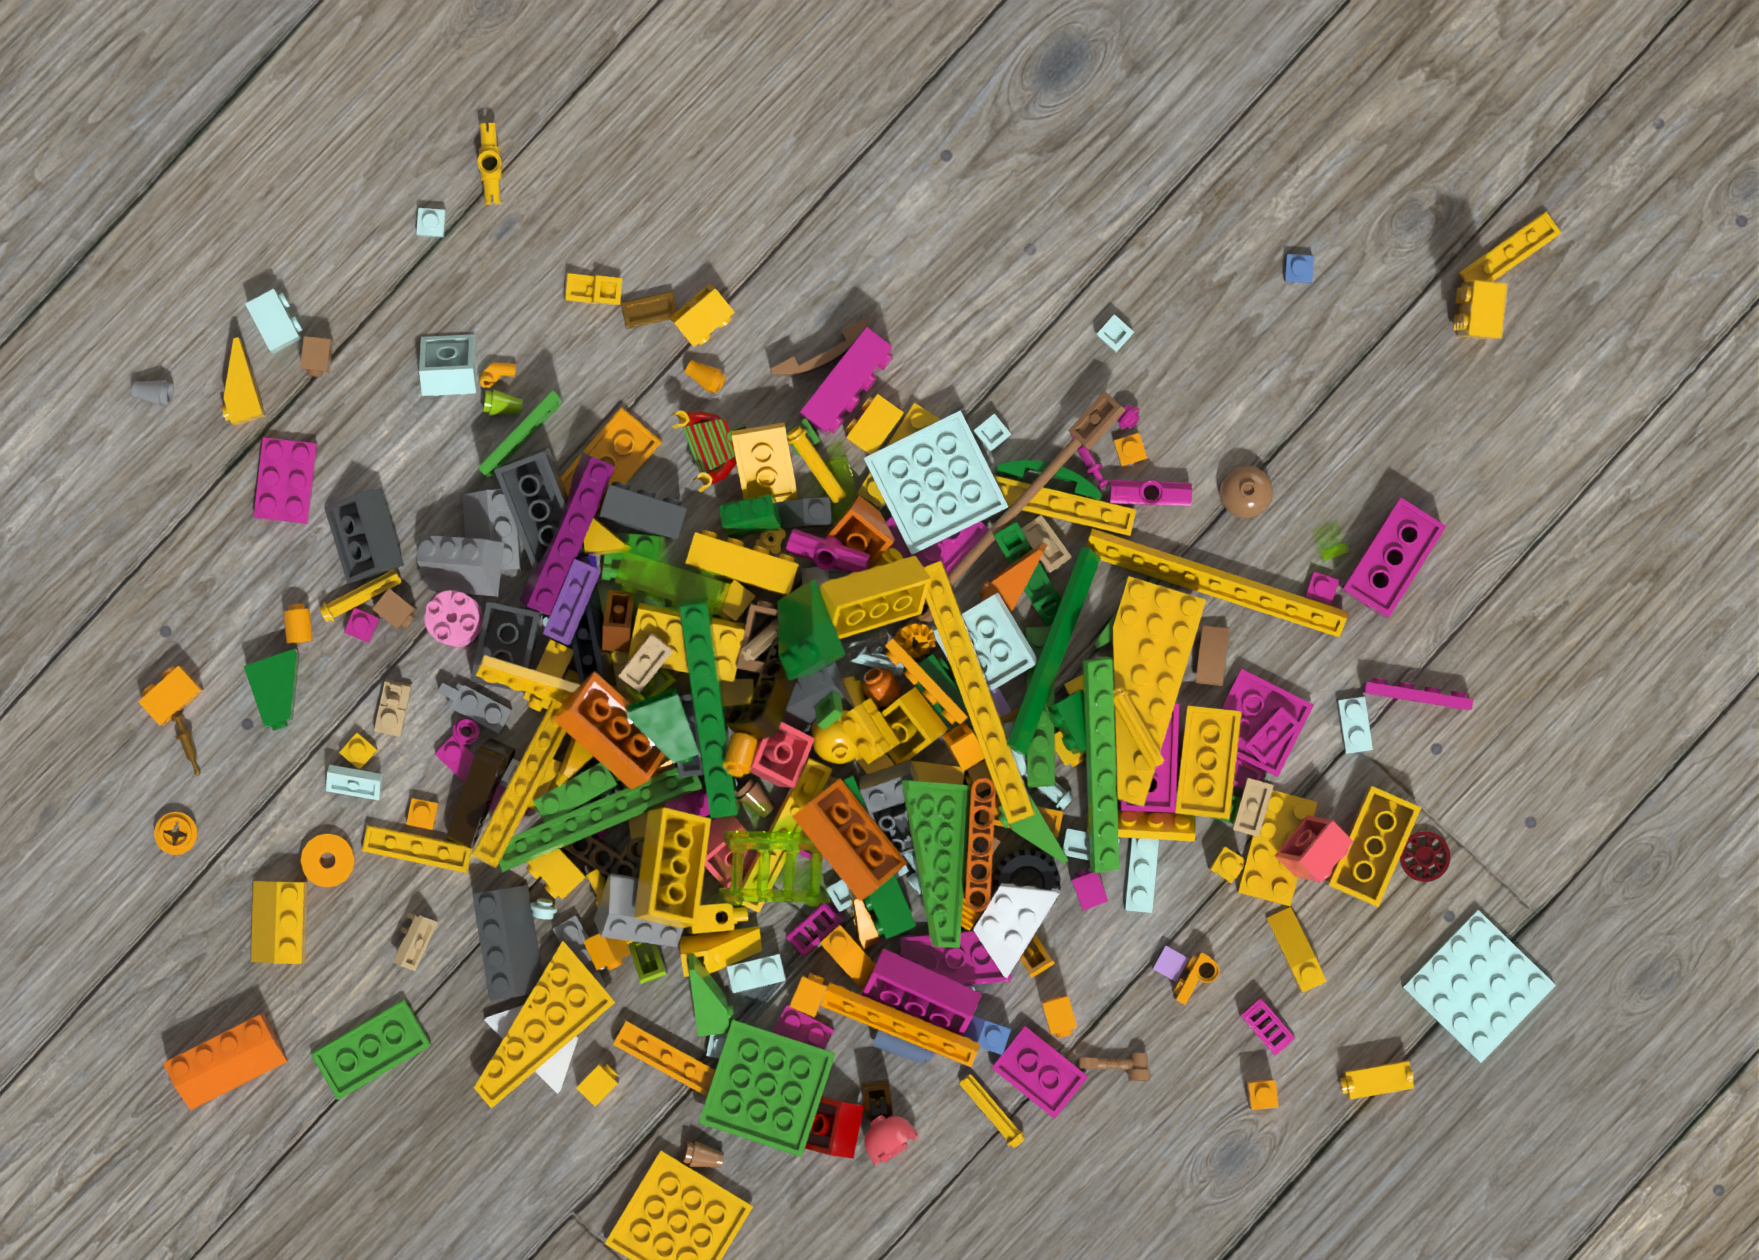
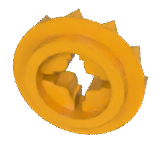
(921, 633)
(167, 823)

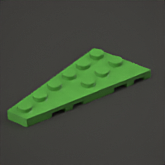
(939, 835)

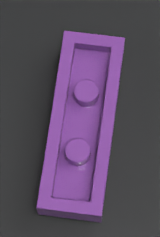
(571, 601)

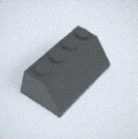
(535, 500)
(508, 941)

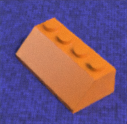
(600, 724)
(850, 839)
(225, 1061)

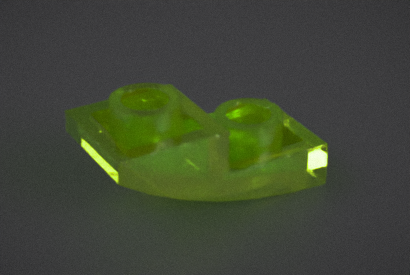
(842, 472)

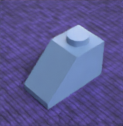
(988, 1034)

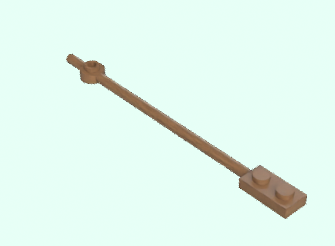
(1086, 431)

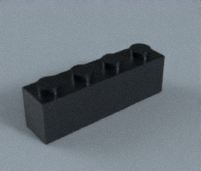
(588, 643)

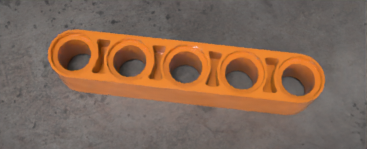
(984, 858)

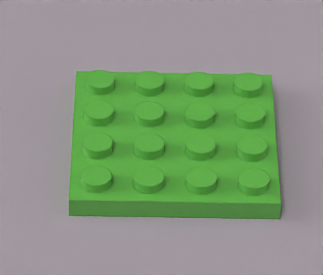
(767, 1088)

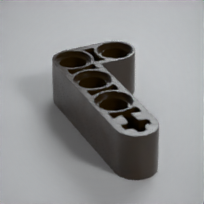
(768, 703)
(478, 792)
(617, 858)

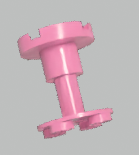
(454, 618)

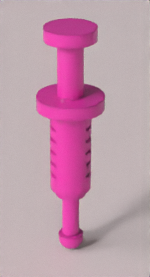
(1091, 464)

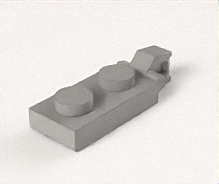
(476, 706)
(574, 934)

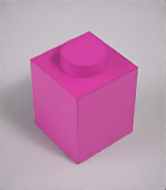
(1089, 889)

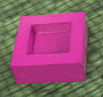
(1321, 588)
(361, 625)

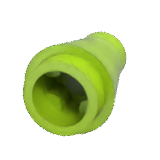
(500, 403)

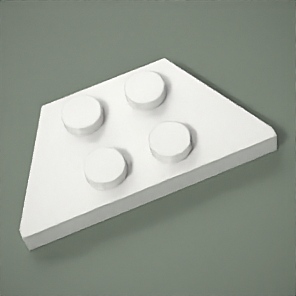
(1012, 922)
(553, 1070)

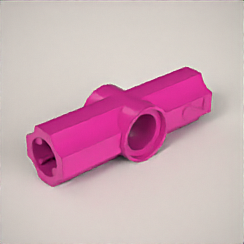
(1168, 493)
(813, 549)

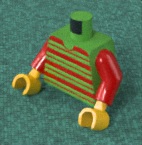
(710, 444)

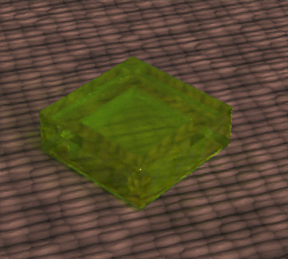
(1333, 552)

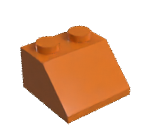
(863, 530)

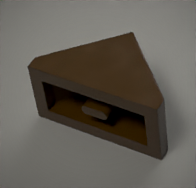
(877, 1099)

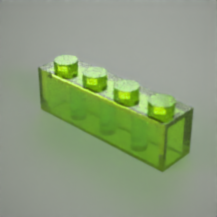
(669, 582)

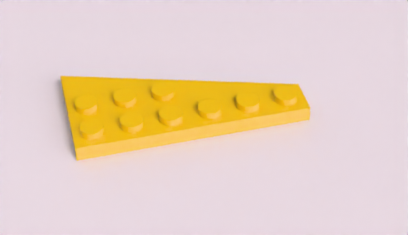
(552, 1016)

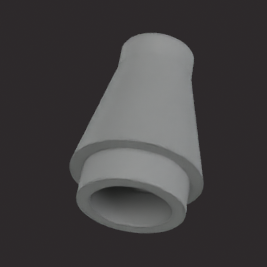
(156, 392)

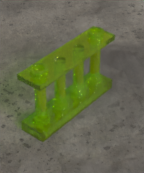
(766, 844)

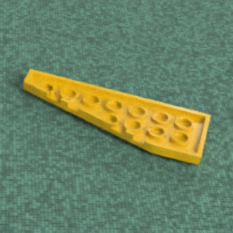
(1149, 658)

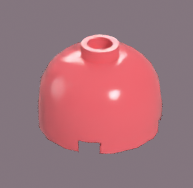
(888, 1138)

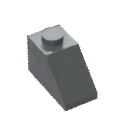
(805, 513)

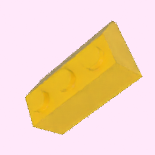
(279, 922)

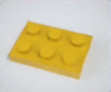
(765, 462)

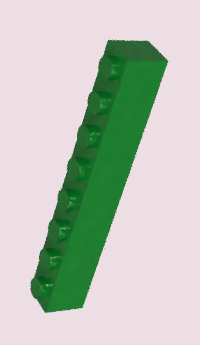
(708, 705)

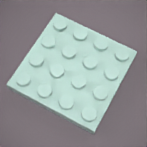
(936, 482)
(1479, 986)

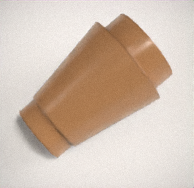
(754, 797)
(701, 1155)

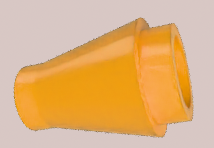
(706, 376)

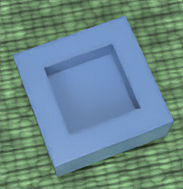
(1299, 268)

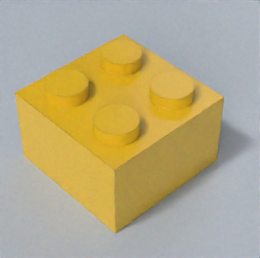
(913, 724)

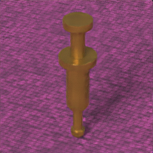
(186, 742)

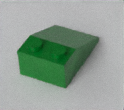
(806, 632)

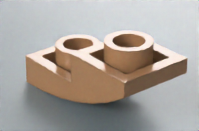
(1212, 655)

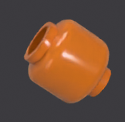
(881, 687)

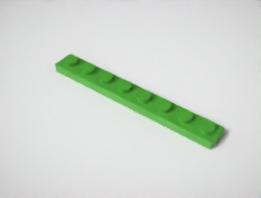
(1101, 764)
(596, 817)

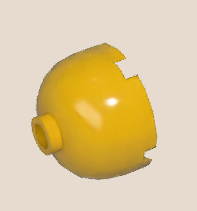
(833, 743)

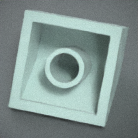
(448, 365)

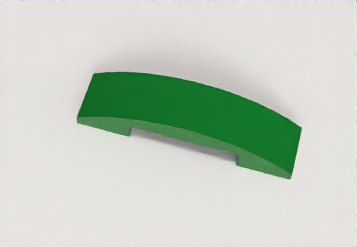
(1083, 486)
(1039, 588)

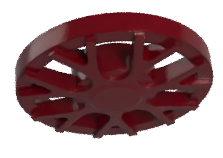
(1425, 857)

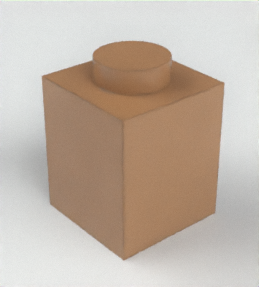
(316, 356)
(395, 610)

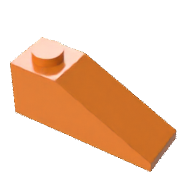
(1013, 578)

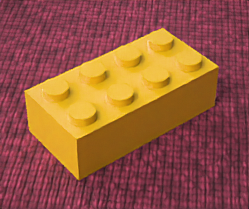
(1480, 310)
(744, 565)
(876, 596)
(667, 625)
(1379, 840)
(672, 868)

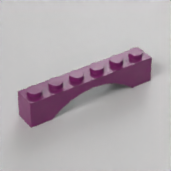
(582, 503)

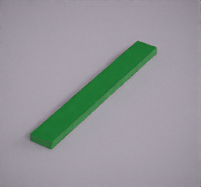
(1053, 651)

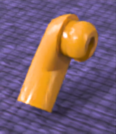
(494, 371)

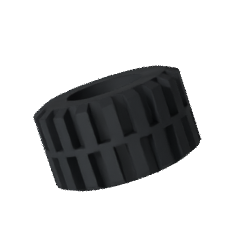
(1027, 858)

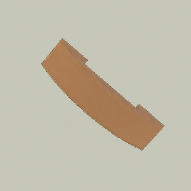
(791, 368)

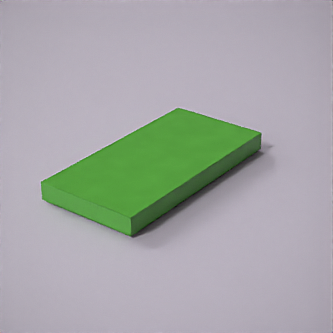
(521, 434)
(371, 1049)

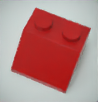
(835, 1128)

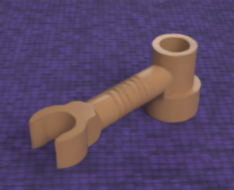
(1136, 1065)

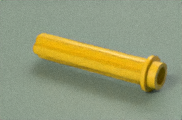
(815, 463)
(359, 595)
(1137, 728)
(992, 1111)

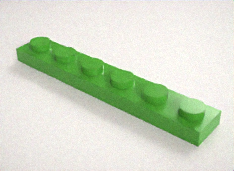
(1042, 747)

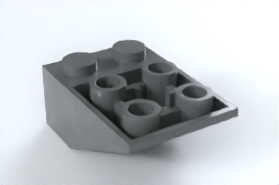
(887, 805)

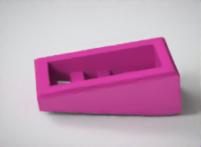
(833, 913)
(1254, 1008)

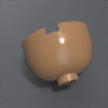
(1246, 492)

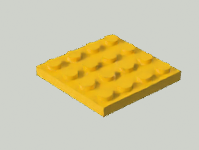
(678, 1216)

